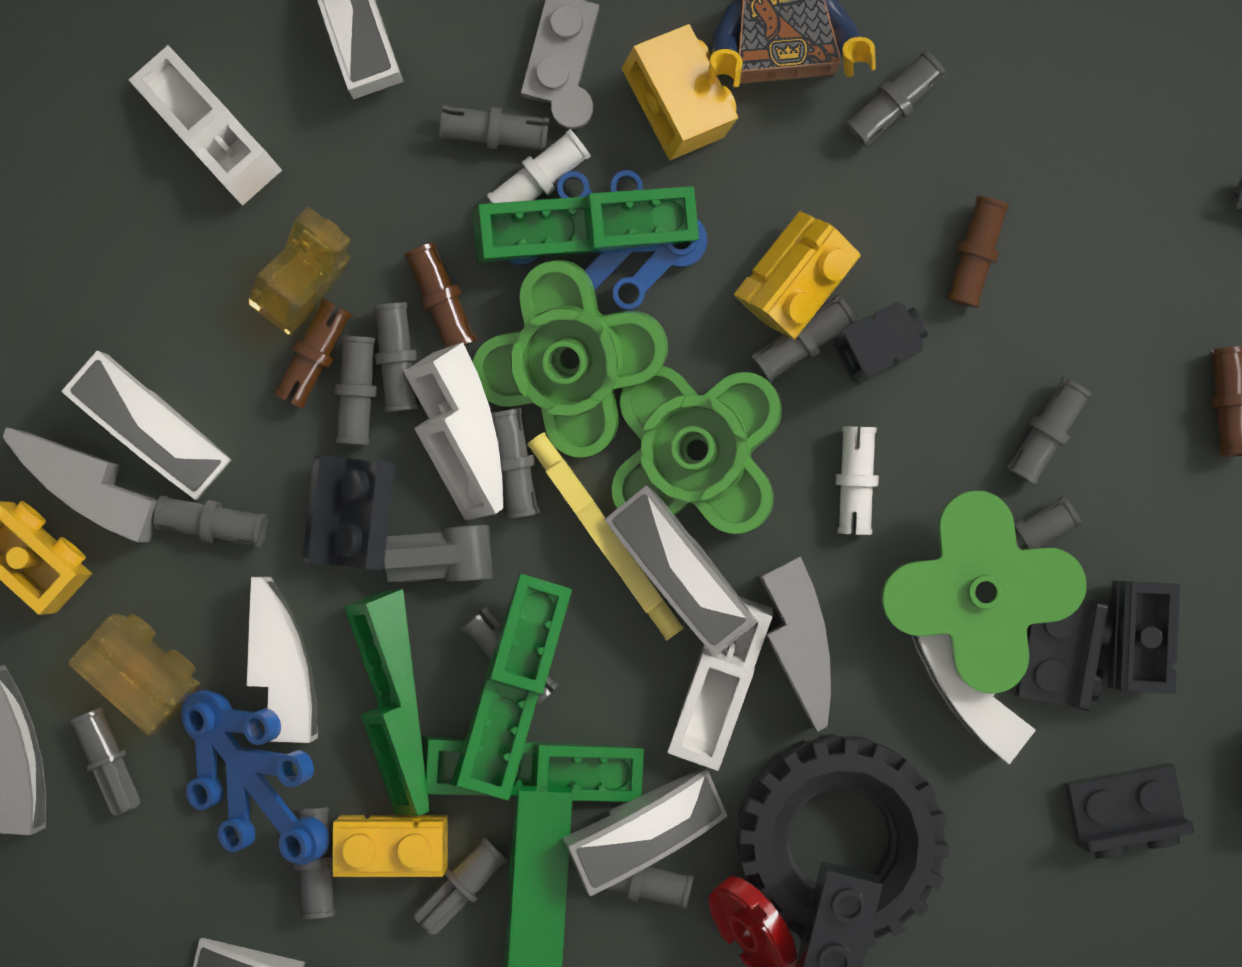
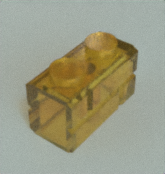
(135, 672)

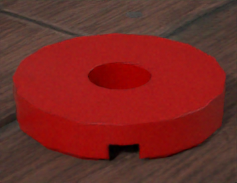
(754, 923)

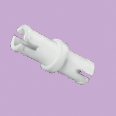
(543, 171)
(857, 480)

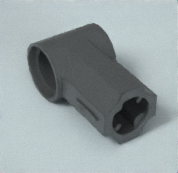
(450, 554)

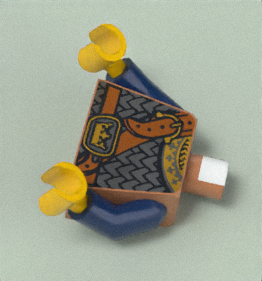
(786, 41)

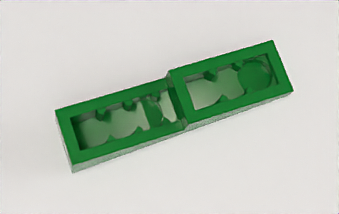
(584, 224)
(512, 688)
(393, 726)
(587, 769)
(538, 877)

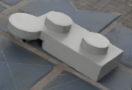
(560, 59)

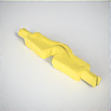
(605, 538)

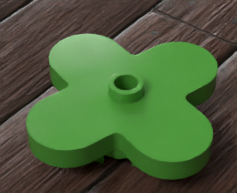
(530, 367)
(732, 423)
(940, 595)

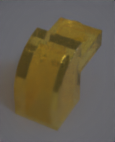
(302, 273)

